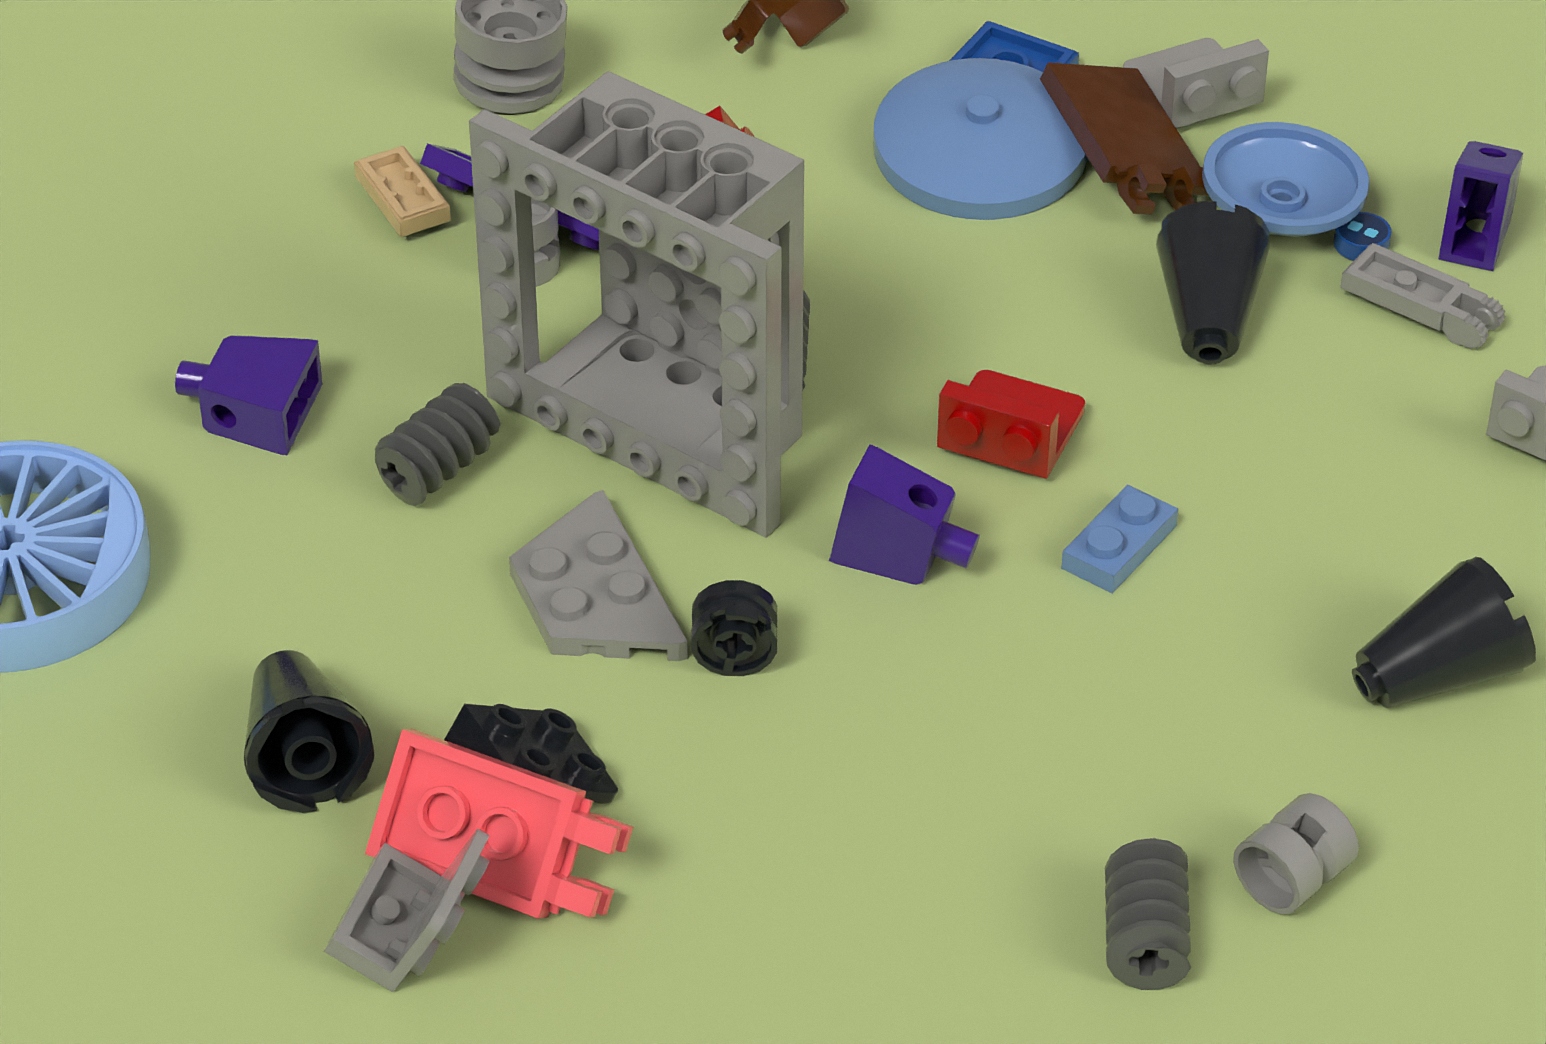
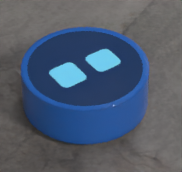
(1359, 233)

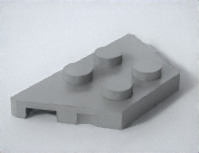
(593, 588)

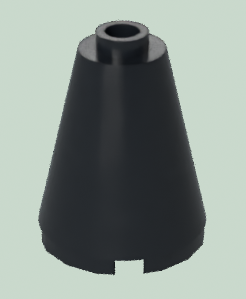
(1212, 275)
(1447, 640)
(303, 736)

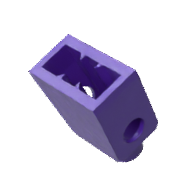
(1480, 189)
(255, 389)
(898, 521)

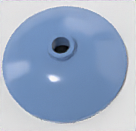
(1287, 176)

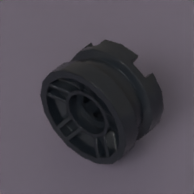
(734, 628)

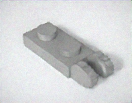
(1423, 295)

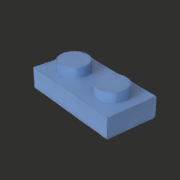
(1119, 538)

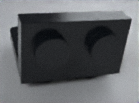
(534, 741)

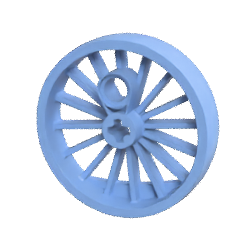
(58, 542)

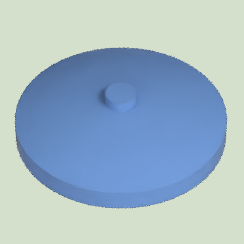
(976, 140)

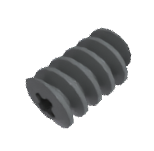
(436, 443)
(1147, 914)

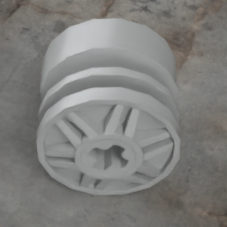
(510, 53)

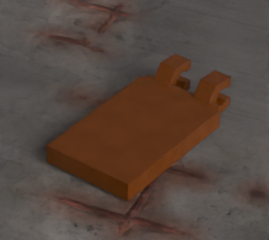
(1125, 133)

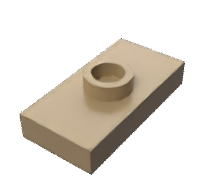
(402, 191)

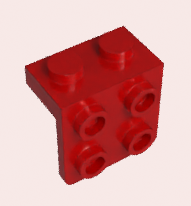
(1008, 421)

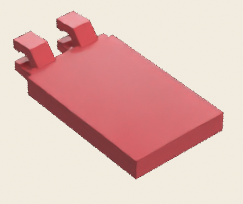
(534, 824)

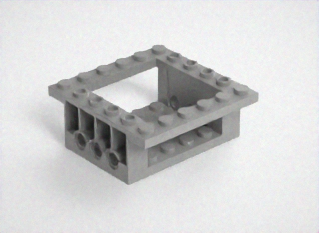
(699, 291)

